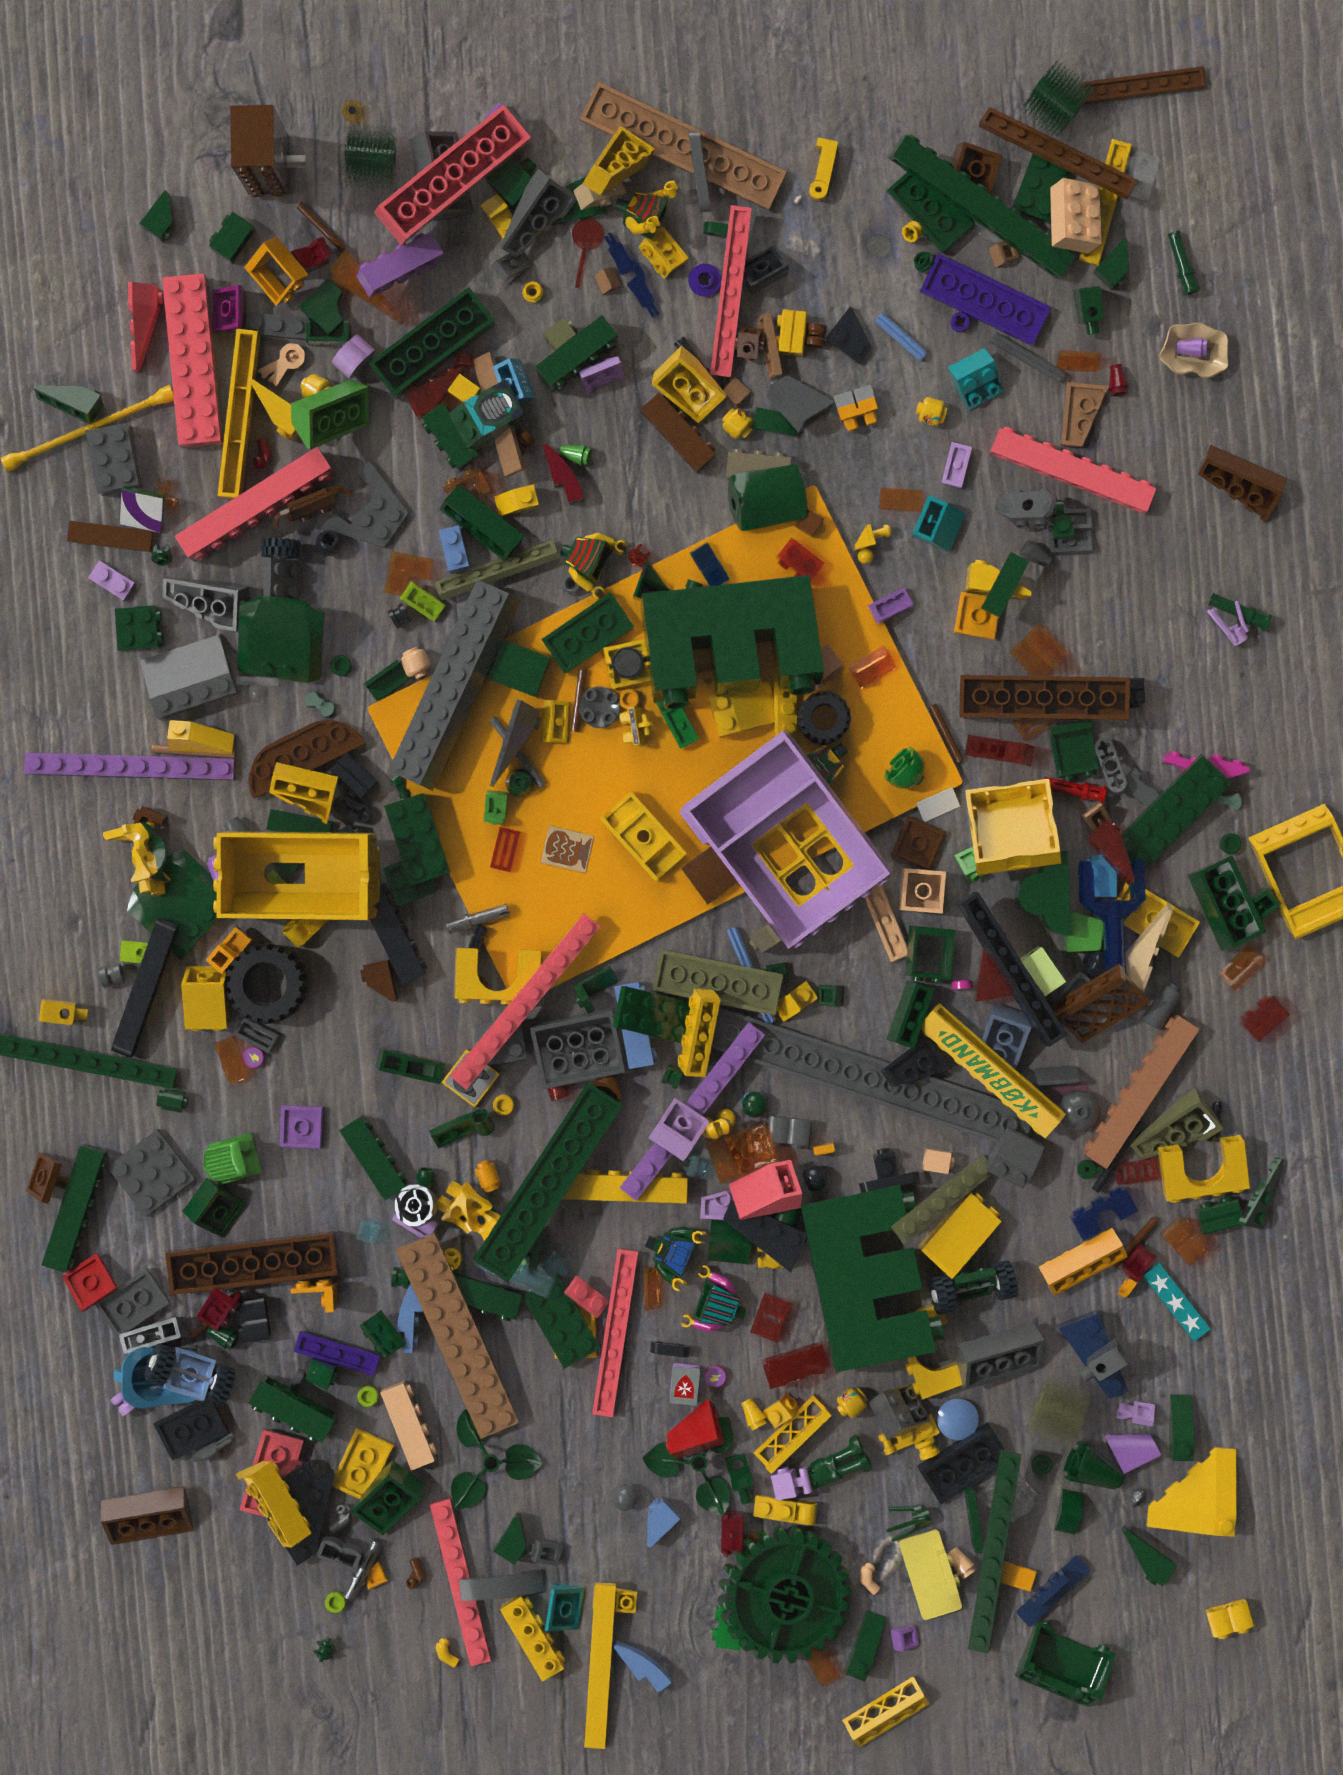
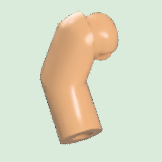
(866, 1578)

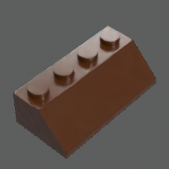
(146, 1515)

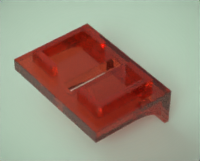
(776, 1308)

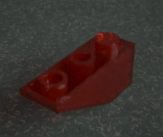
(432, 394)
(1000, 750)

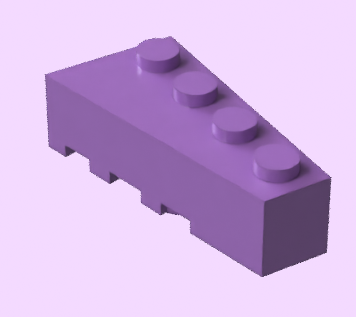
(400, 264)

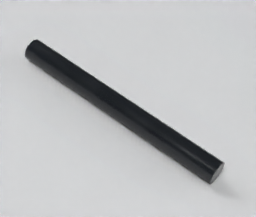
(1107, 1172)

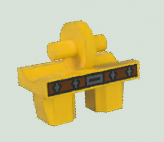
(639, 726)

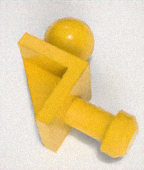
(867, 540)

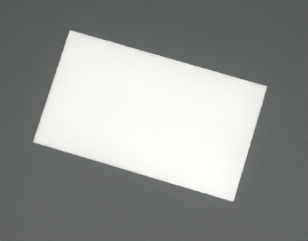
(938, 804)

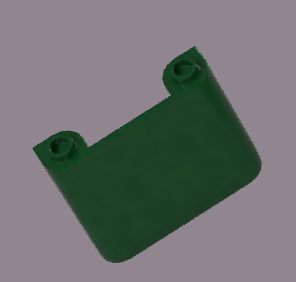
(1065, 1666)

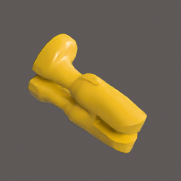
(723, 1125)

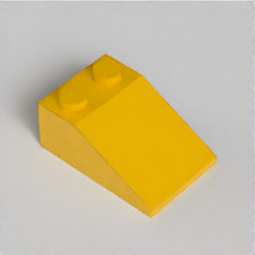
(688, 384)
(278, 410)
(982, 577)
(743, 710)

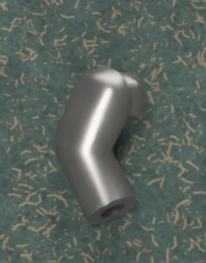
(343, 1518)

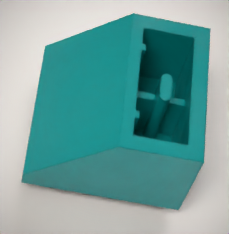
(976, 379)
(938, 523)

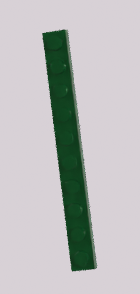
(87, 1061)
(994, 1551)

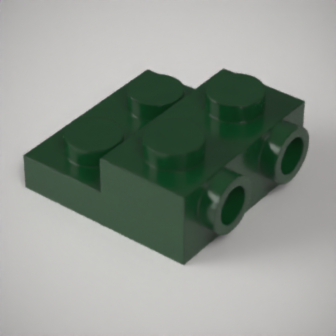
(138, 628)

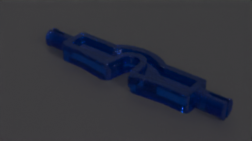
(626, 265)

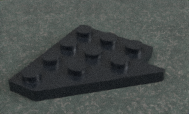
(312, 1496)

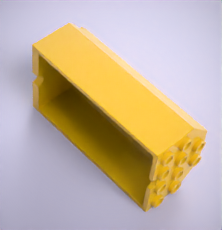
(339, 875)

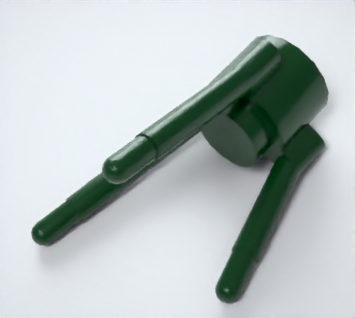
(919, 1520)

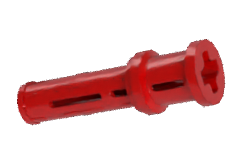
(1083, 790)

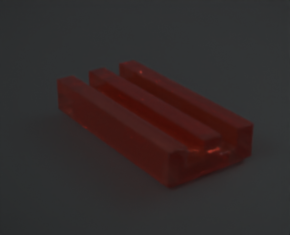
(505, 847)

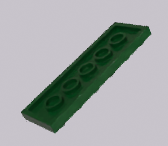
(1174, 810)

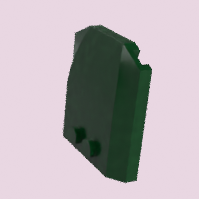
(280, 639)
(186, 902)

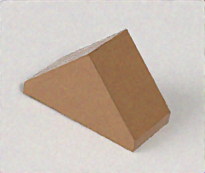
(1095, 816)

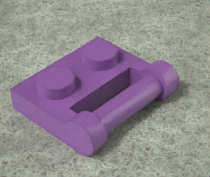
(601, 374)

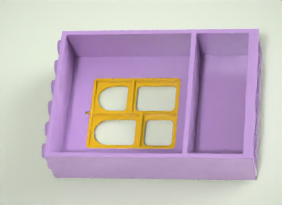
(762, 798)

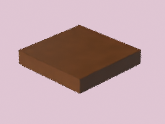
(918, 843)

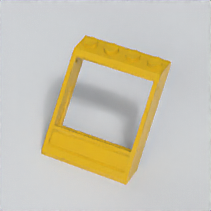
(1320, 910)

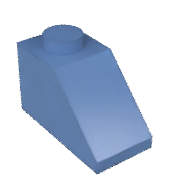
(660, 1520)

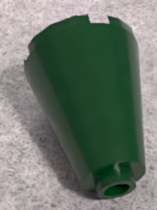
(1091, 1468)

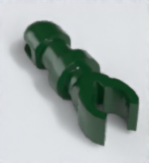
(399, 785)

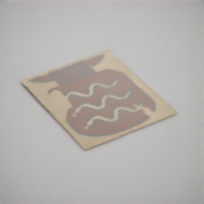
(567, 849)

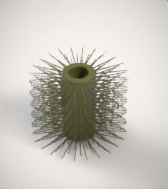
(1062, 1413)

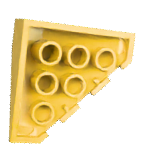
(1202, 1500)

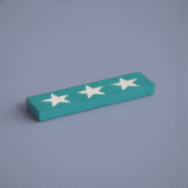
(1176, 1302)

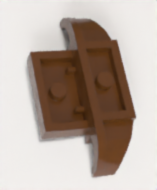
(305, 506)

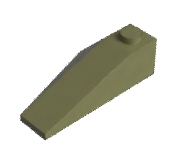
(1180, 1124)

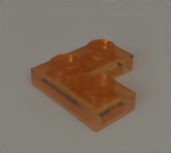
(405, 566)

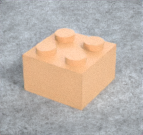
(922, 890)

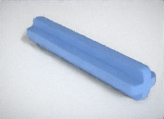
(901, 337)

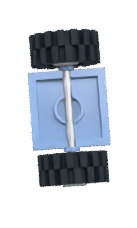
(189, 1374)

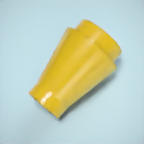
(753, 1415)

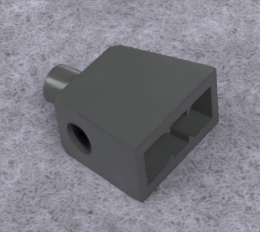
(1111, 1356)

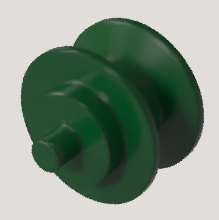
(324, 1650)

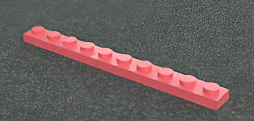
(525, 1001)

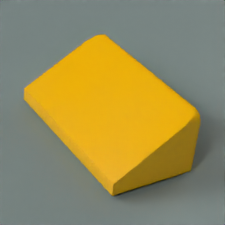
(555, 721)

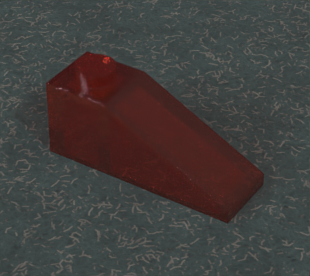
(1110, 845)

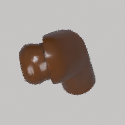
(417, 1574)

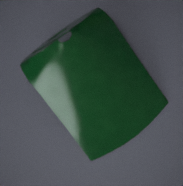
(768, 496)

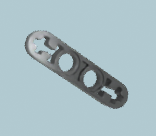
(699, 171)

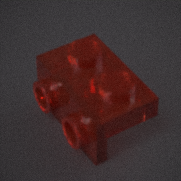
(799, 559)

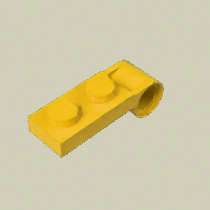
(301, 930)
(785, 1510)

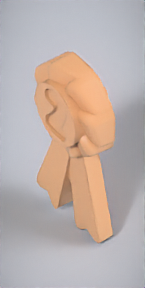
(291, 357)

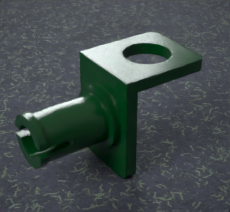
(740, 1479)

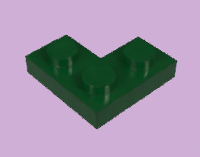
(401, 888)

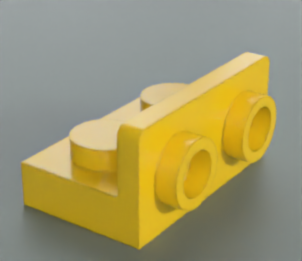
(663, 252)

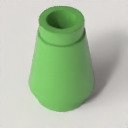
(576, 453)

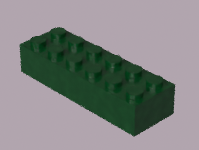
(432, 343)

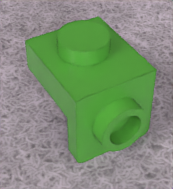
(495, 807)

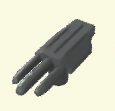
(213, 1448)

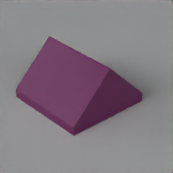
(229, 309)

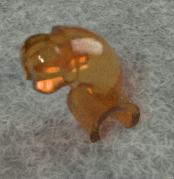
(168, 500)

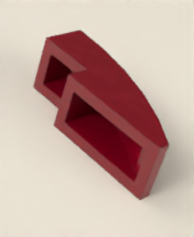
(563, 475)

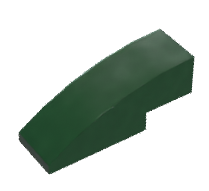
(409, 1066)

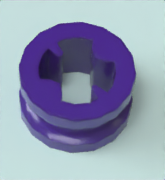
(953, 320)

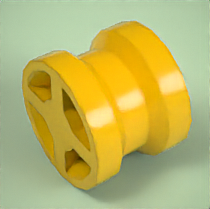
(457, 1257)
(927, 1448)

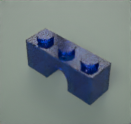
(1086, 1219)

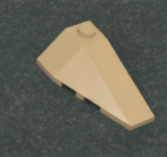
(1145, 946)

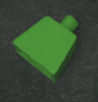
(1085, 934)

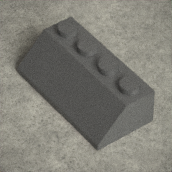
(427, 148)
(999, 1355)

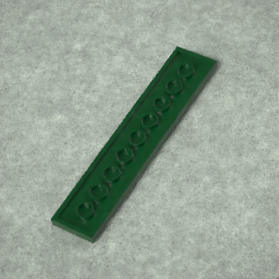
(547, 1182)

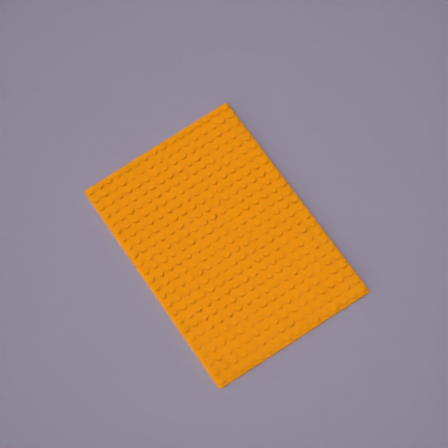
(599, 770)

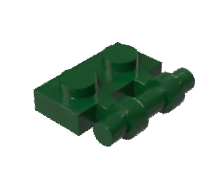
(382, 1334)

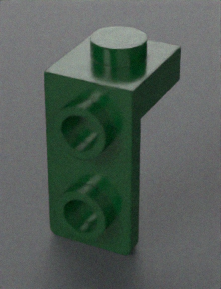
(593, 985)

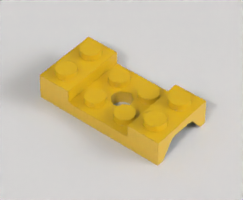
(656, 854)

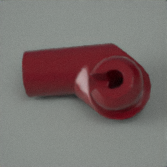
(264, 455)

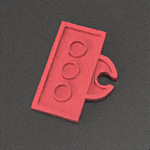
(281, 1450)

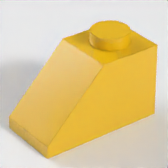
(517, 500)

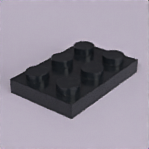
(190, 1428)

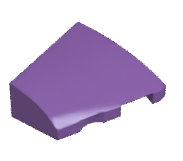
(1132, 1450)

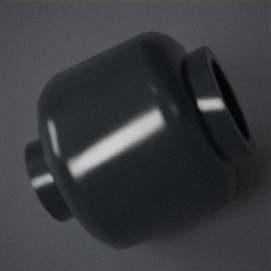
(1094, 963)

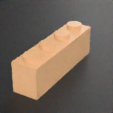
(408, 1424)

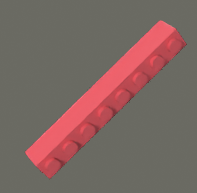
(1072, 471)

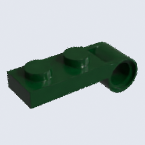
(462, 1126)

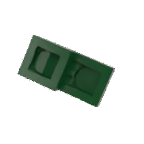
(772, 421)

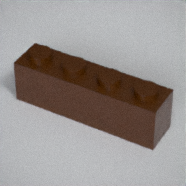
(678, 433)

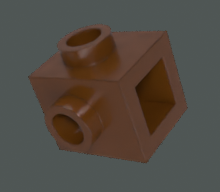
(749, 343)

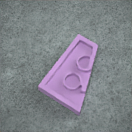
(715, 1206)

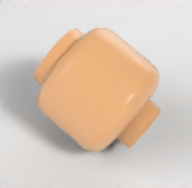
(415, 662)

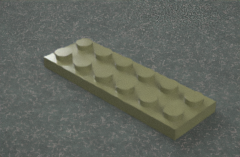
(733, 983)

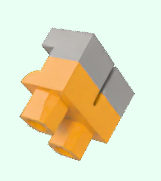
(847, 408)

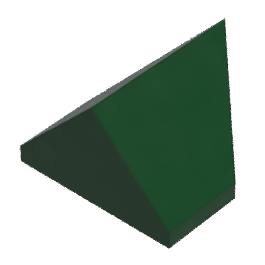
(649, 582)

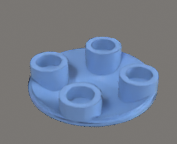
(957, 1419)

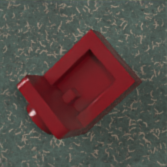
(1138, 1262)

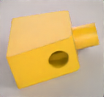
(51, 1010)

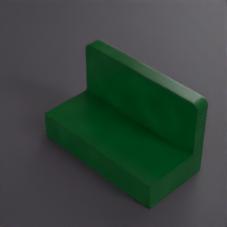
(387, 680)

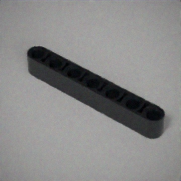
(145, 987)

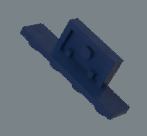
(1052, 1591)

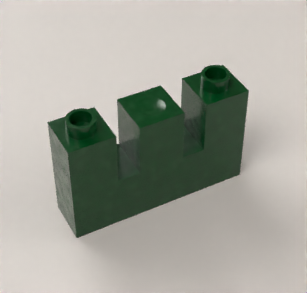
(730, 623)
(851, 1281)

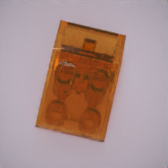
(741, 1152)

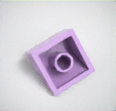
(679, 1129)

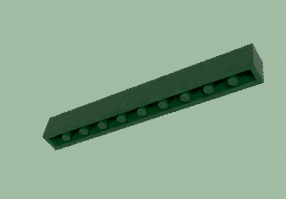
(980, 205)

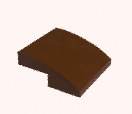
(709, 875)

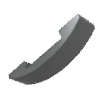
(501, 1586)

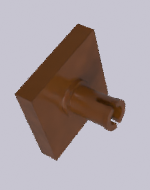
(45, 1177)

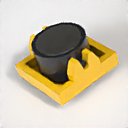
(627, 664)

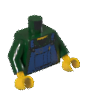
(674, 1253)

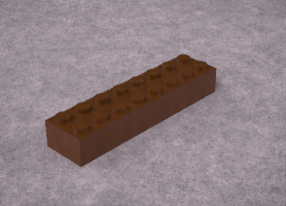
(1044, 697)
(252, 1262)

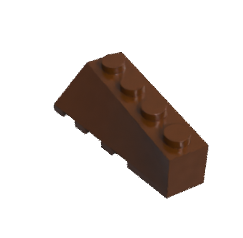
(1243, 481)

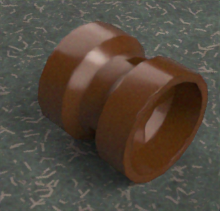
(815, 335)
(524, 440)

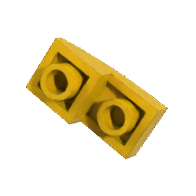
(624, 1600)

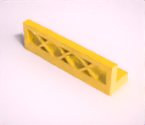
(795, 1441)
(889, 1718)

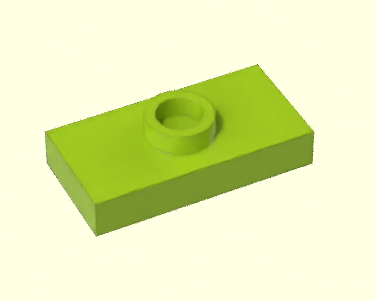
(422, 601)
(132, 951)

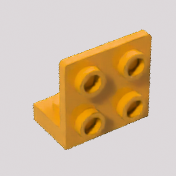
(328, 1299)

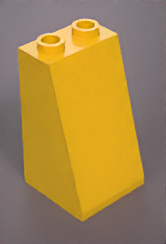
(960, 1234)

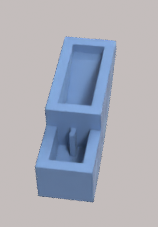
(643, 1665)

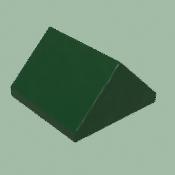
(727, 1244)

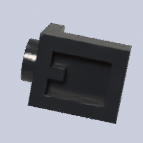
(885, 1163)

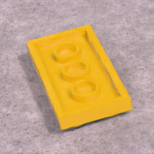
(1179, 927)

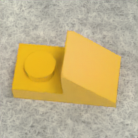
(498, 214)
(795, 1001)

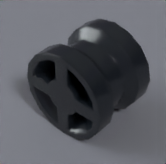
(399, 616)

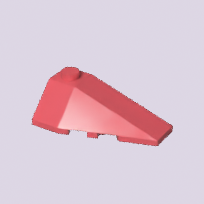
(144, 304)

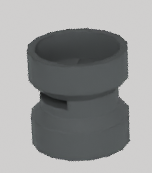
(111, 975)

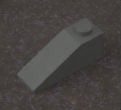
(161, 1332)

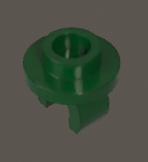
(161, 557)

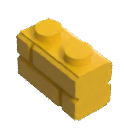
(792, 332)

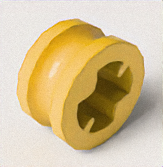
(916, 227)

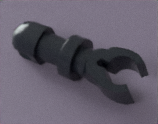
(1217, 1107)

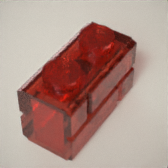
(1263, 1018)

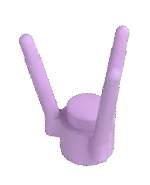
(1234, 633)

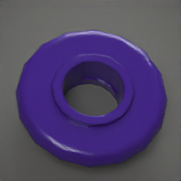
(704, 290)

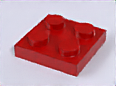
(90, 1282)

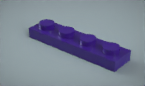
(336, 1353)

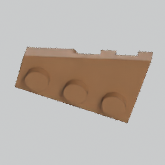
(1080, 409)

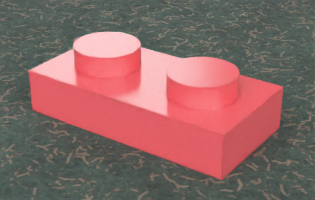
(586, 1297)

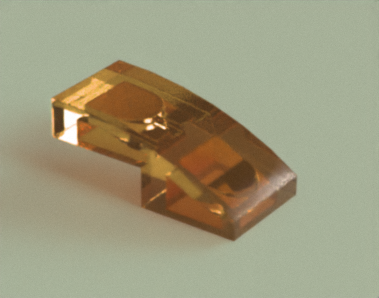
(231, 1059)

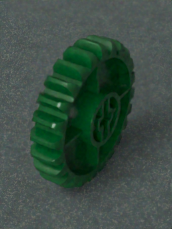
(792, 1623)

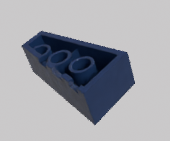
(1087, 1336)

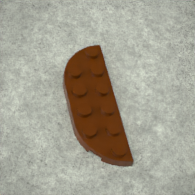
(304, 749)

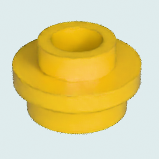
(532, 285)

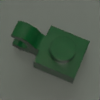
(1063, 524)

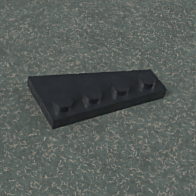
(771, 1236)

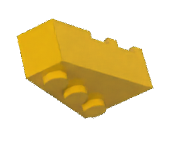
(305, 789)

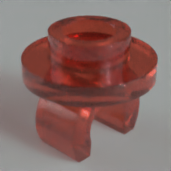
(636, 557)

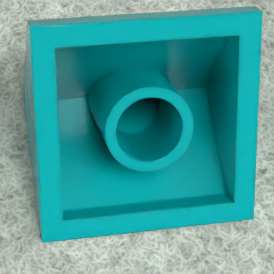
(564, 1607)

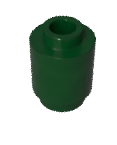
(172, 1100)

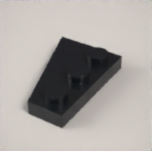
(916, 1064)

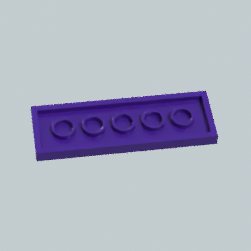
(985, 299)

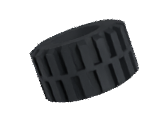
(805, 717)

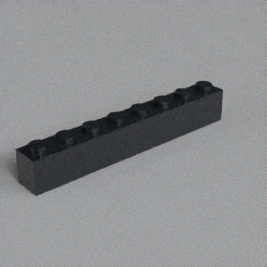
(393, 933)
(1011, 969)

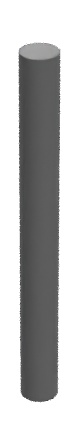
(520, 756)

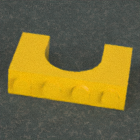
(468, 986)
(1230, 1177)
(932, 1380)

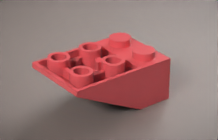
(767, 1191)

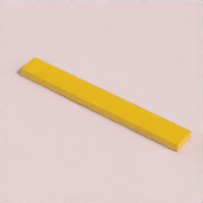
(600, 1665)

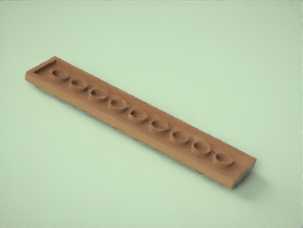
(723, 163)
(457, 1335)

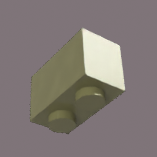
(559, 333)

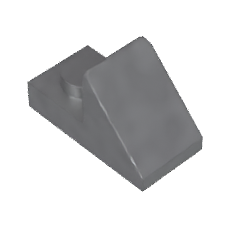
(510, 267)

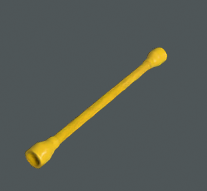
(15, 460)

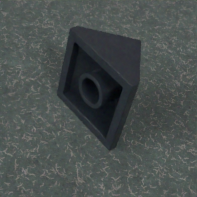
(764, 269)

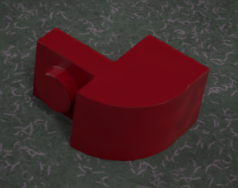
(313, 256)

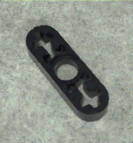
(902, 1179)

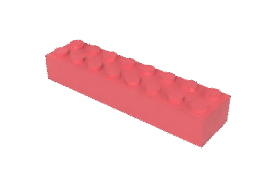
(452, 175)
(192, 360)
(254, 505)

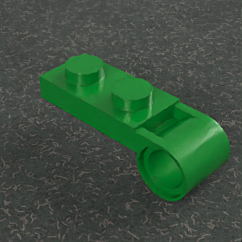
(678, 725)

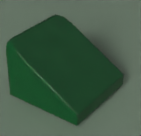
(830, 995)

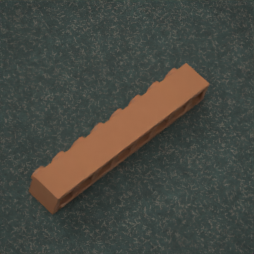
(1141, 1090)

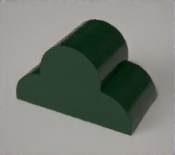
(1047, 896)

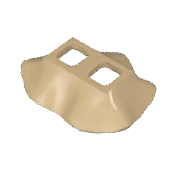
(1216, 341)

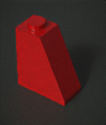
(695, 1432)

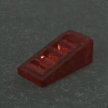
(1154, 1166)

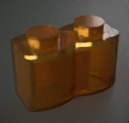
(1184, 1240)

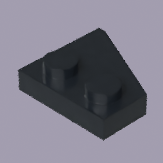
(849, 337)

